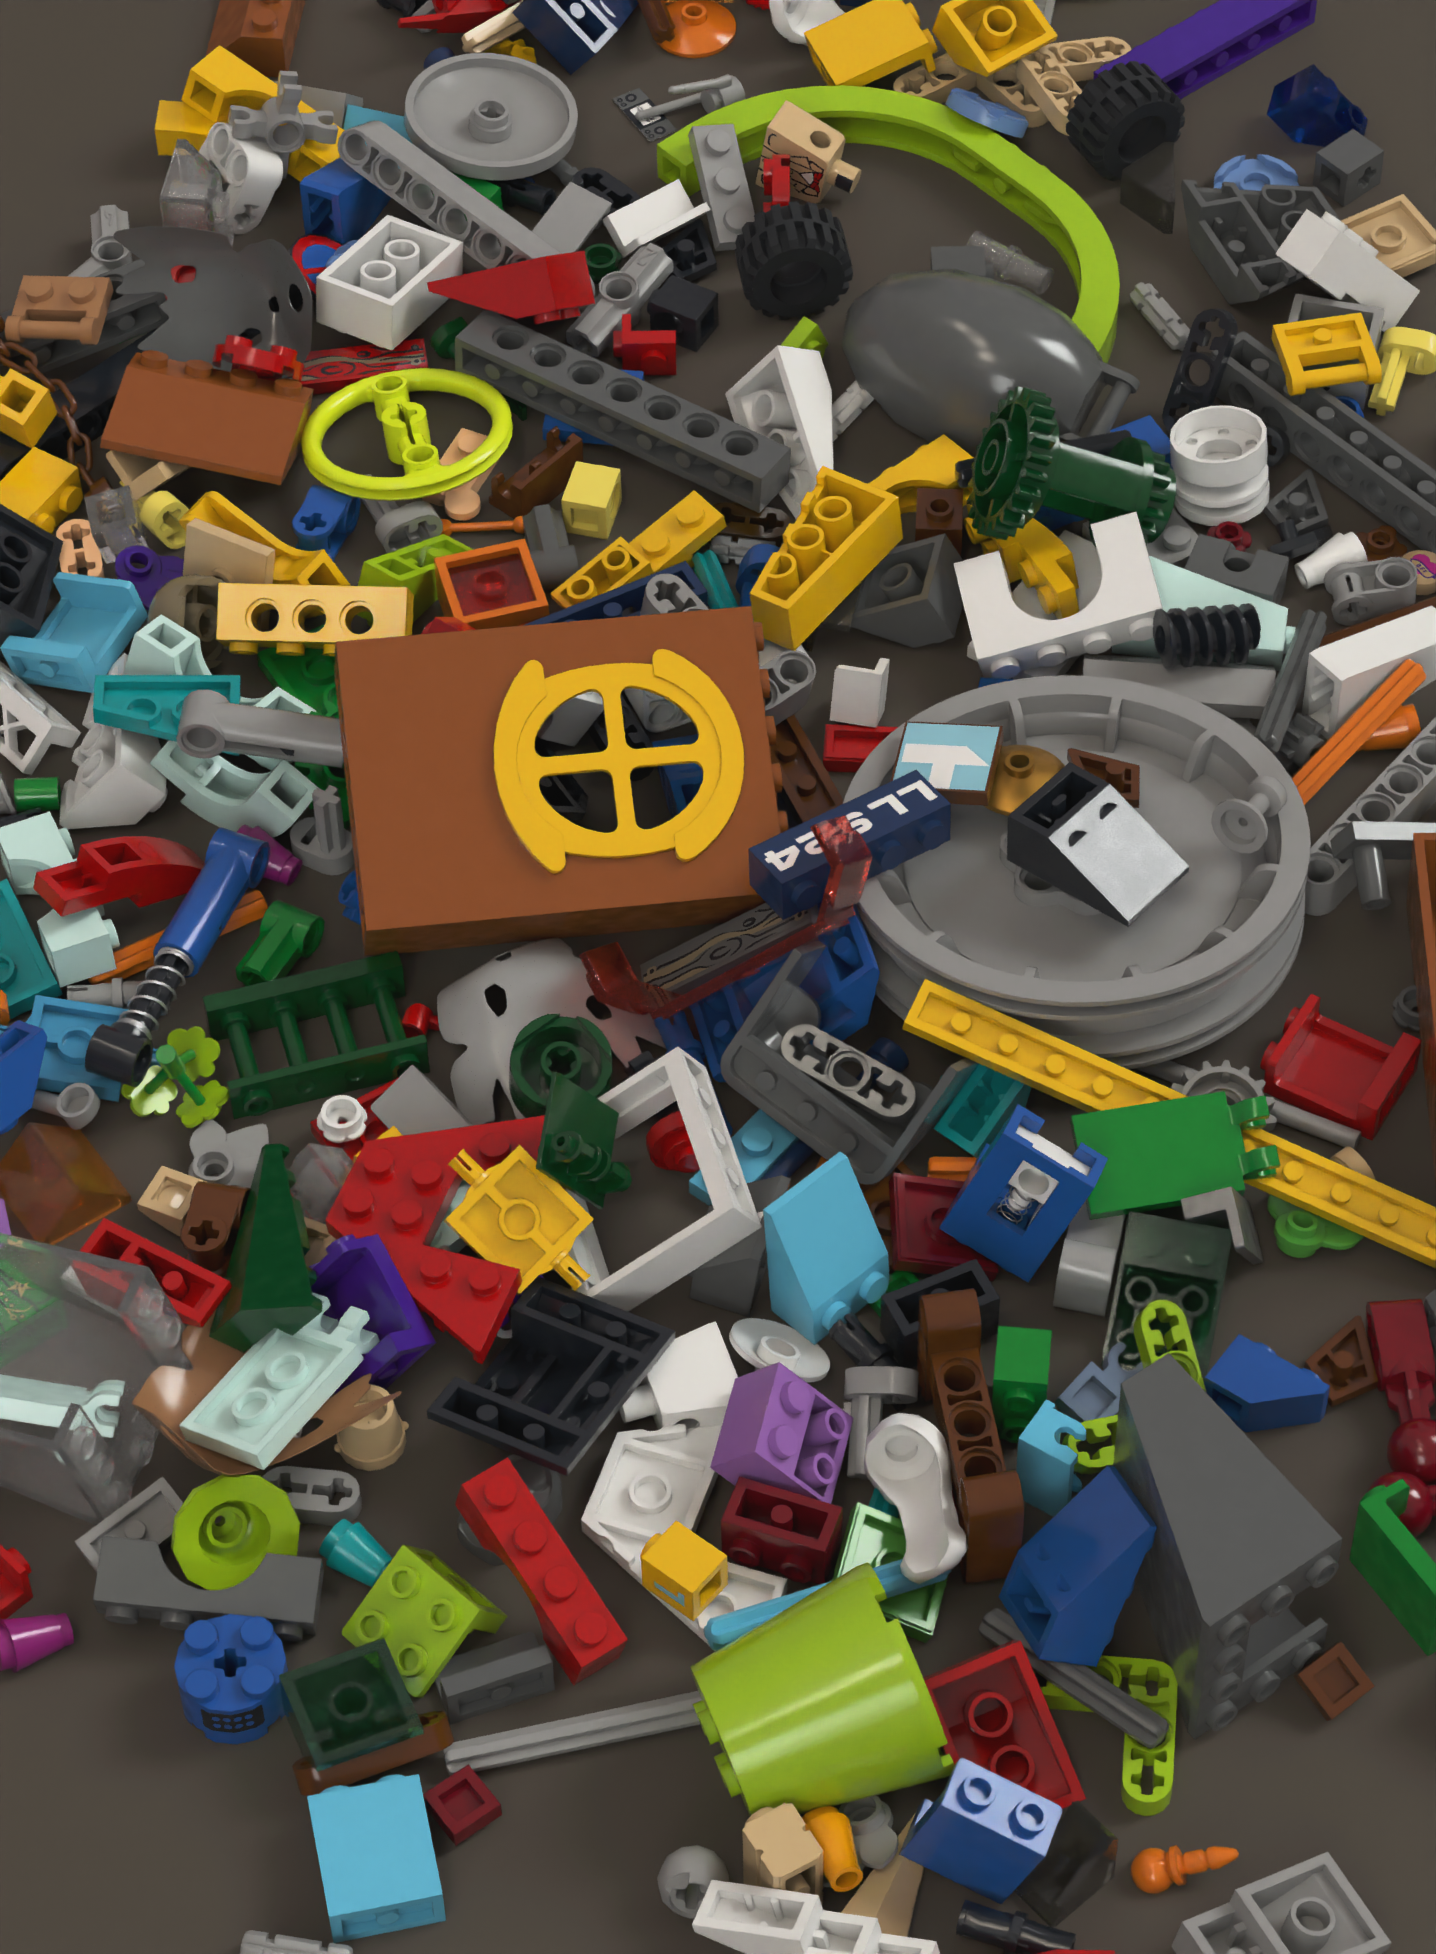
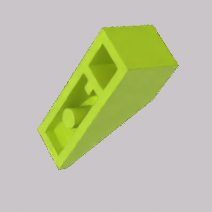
(410, 568)

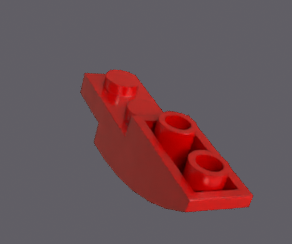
(119, 868)

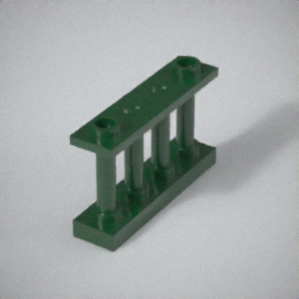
(305, 997)

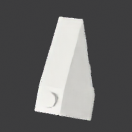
(113, 776)

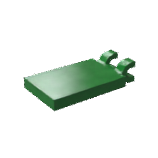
(1172, 1151)

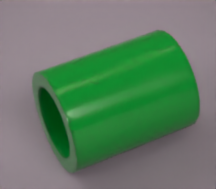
(37, 792)

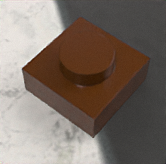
(1333, 1681)

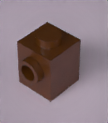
(949, 521)

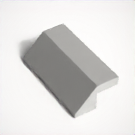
(1228, 688)

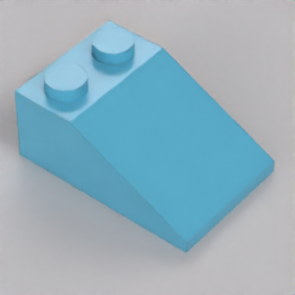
(823, 1251)

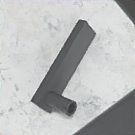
(1368, 846)

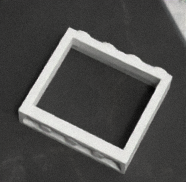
(734, 1216)

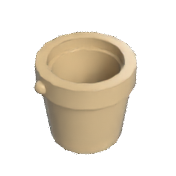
(375, 1439)

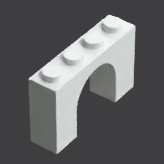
(1013, 641)

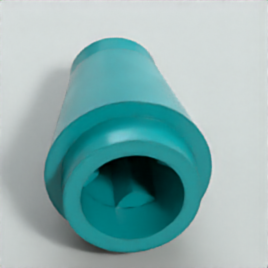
(354, 1552)

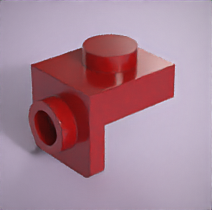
(645, 350)

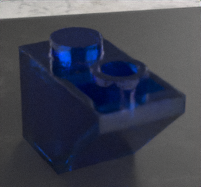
(1314, 109)

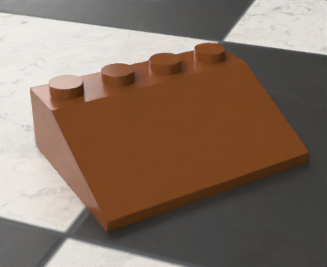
(208, 417)

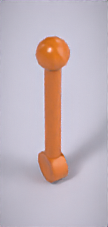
(516, 525)

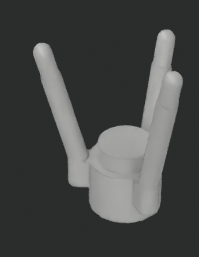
(714, 95)

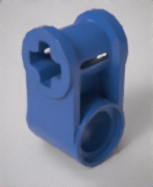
(325, 520)

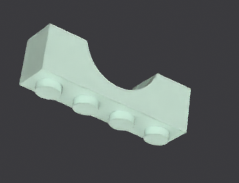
(171, 650)
(74, 944)

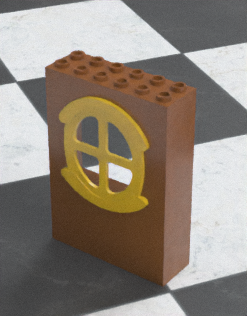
(449, 777)

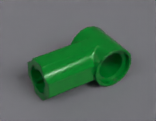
(283, 938)

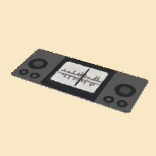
(650, 127)

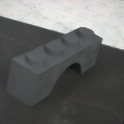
(138, 1584)

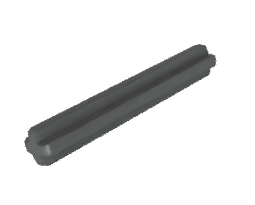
(1082, 1685)

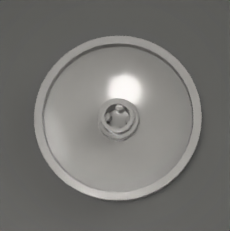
(491, 116)

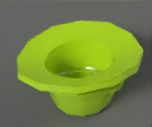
(253, 1523)

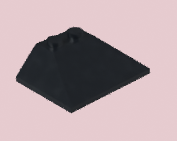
(556, 1377)

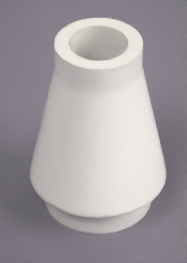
(1335, 551)

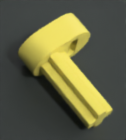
(1401, 352)
(161, 515)

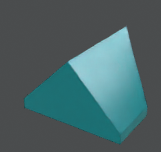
(981, 1109)

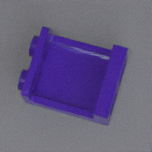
(365, 1277)

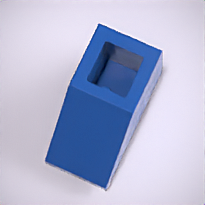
(1264, 1389)

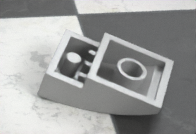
(1288, 1912)

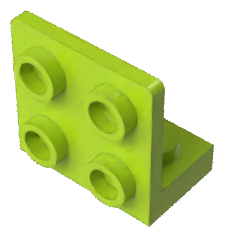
(422, 1615)

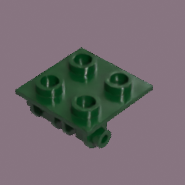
(580, 1143)

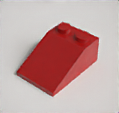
(540, 287)
(1003, 1723)

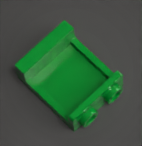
(1396, 1562)

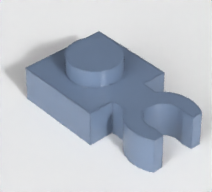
(1095, 1391)

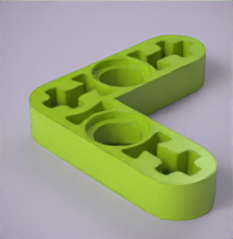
(1148, 1343)
(1134, 1754)

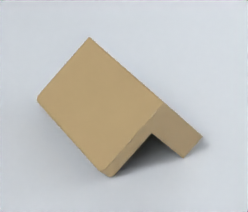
(143, 473)

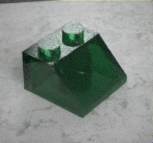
(348, 1705)

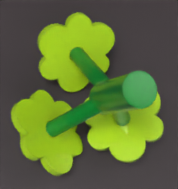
(183, 1060)

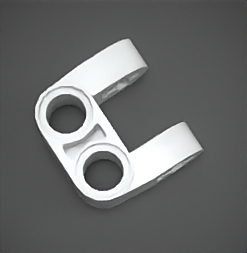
(247, 171)

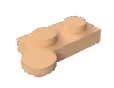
(463, 501)

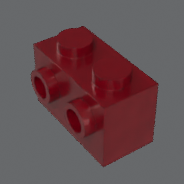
(781, 1531)

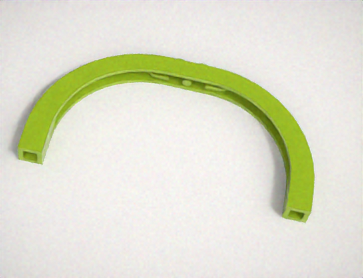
(955, 142)

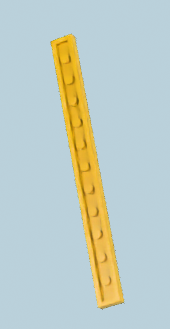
(1101, 1085)

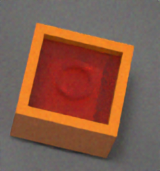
(491, 586)

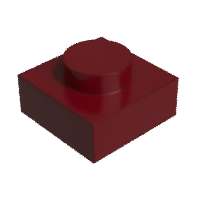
(462, 1804)

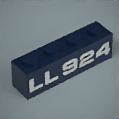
(893, 820)

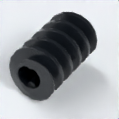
(1206, 632)

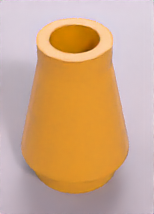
(836, 1839)

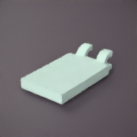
(279, 1387)
(48, 1402)

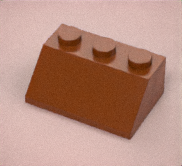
(258, 32)

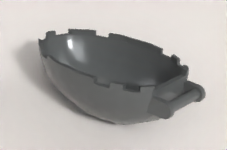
(954, 343)

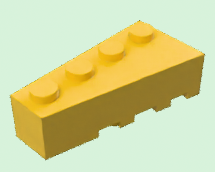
(824, 556)

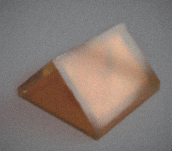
(58, 1182)

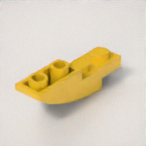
(658, 547)
(1039, 561)

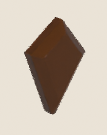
(1120, 774)
(1345, 1363)

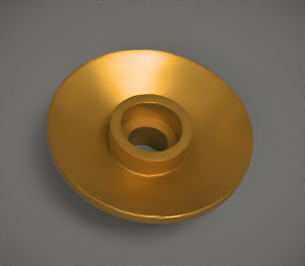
(1019, 775)

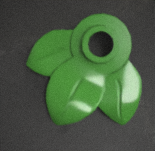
(1302, 1232)

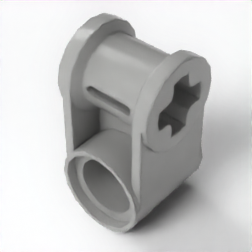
(1372, 588)

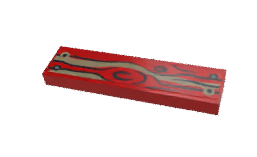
(339, 367)

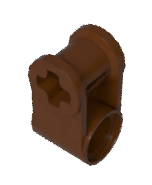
(213, 1224)

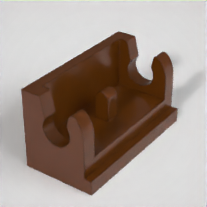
(539, 479)

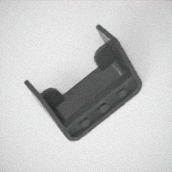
(814, 1115)

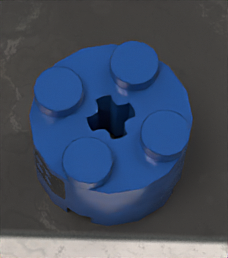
(231, 1677)

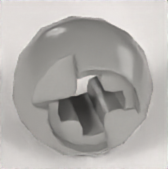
(687, 1877)

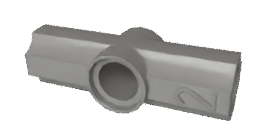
(619, 294)

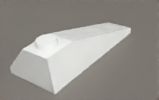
(792, 404)

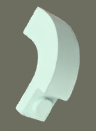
(235, 796)

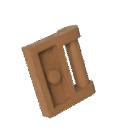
(60, 309)

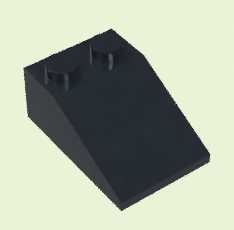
(26, 574)

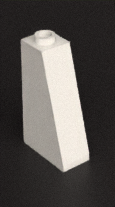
(1352, 668)

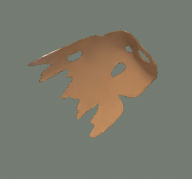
(175, 1392)

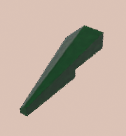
(268, 1261)

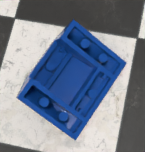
(839, 981)

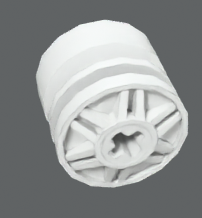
(1220, 465)

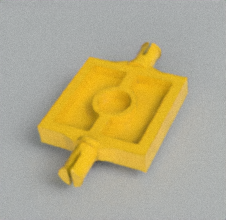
(519, 1218)

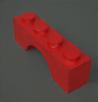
(566, 1603)

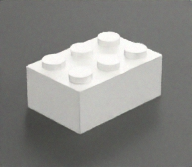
(382, 280)

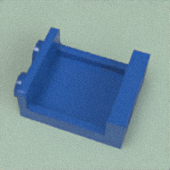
(982, 1831)

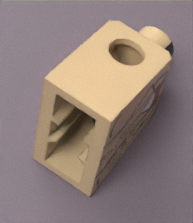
(813, 152)

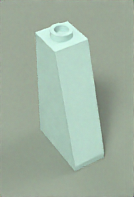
(1188, 589)

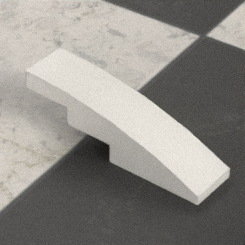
(792, 1923)

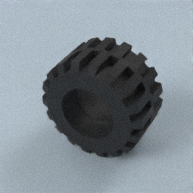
(1123, 118)
(793, 260)

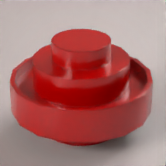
(670, 1145)

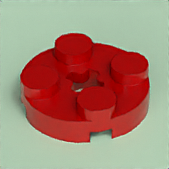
(777, 180)
(265, 364)

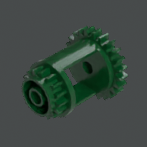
(1027, 467)

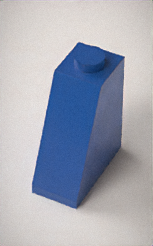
(340, 202)

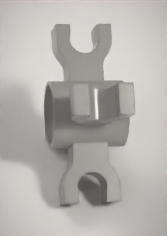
(283, 110)

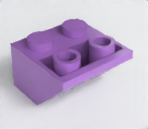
(782, 1434)

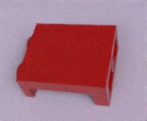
(1338, 1069)

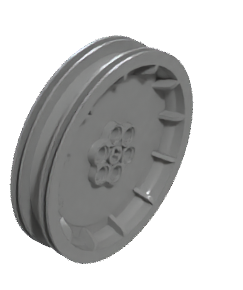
(1037, 954)

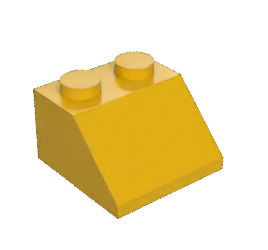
(991, 32)

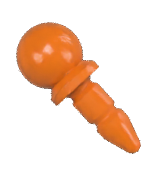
(1156, 1869)

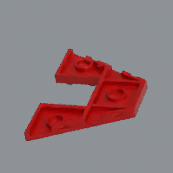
(403, 1193)

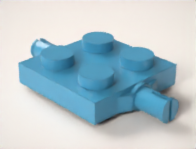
(69, 1031)

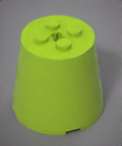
(821, 1703)

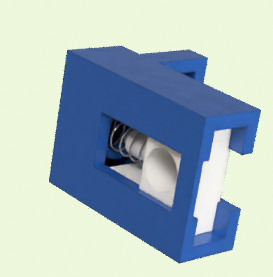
(1021, 1195)

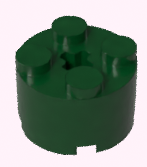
(560, 1045)

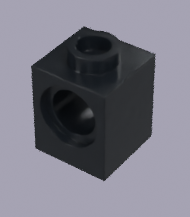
(686, 309)

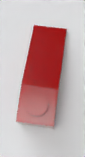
(188, 1286)

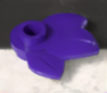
(150, 578)

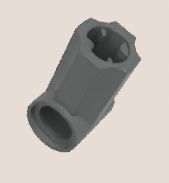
(549, 546)

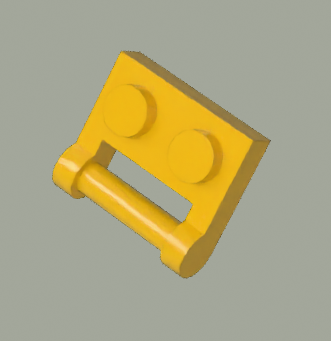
(1325, 342)

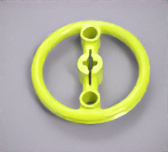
(407, 434)

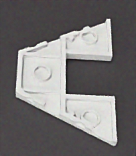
(649, 1486)

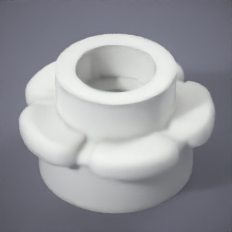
(341, 1109)

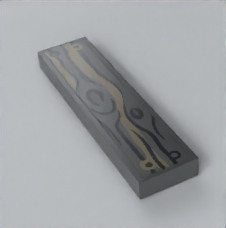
(722, 948)

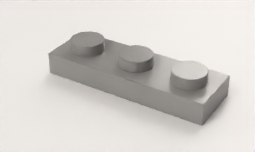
(722, 182)

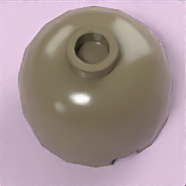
(193, 605)

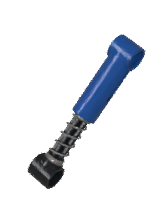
(230, 867)

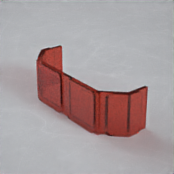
(850, 861)

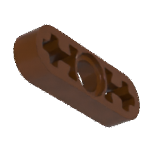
(435, 1738)

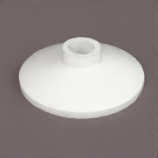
(770, 1342)

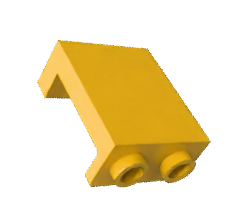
(870, 43)

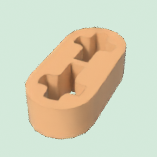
(72, 558)

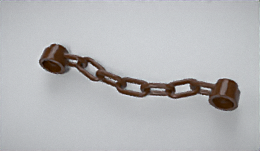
(98, 486)

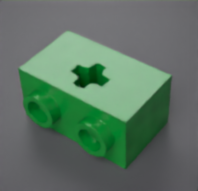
(1019, 1378)

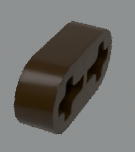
(751, 524)

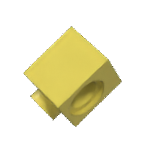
(591, 500)

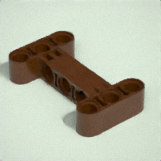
(953, 1378)

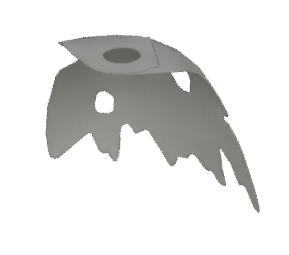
(537, 982)

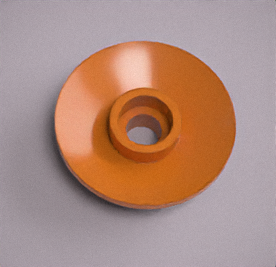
(700, 28)

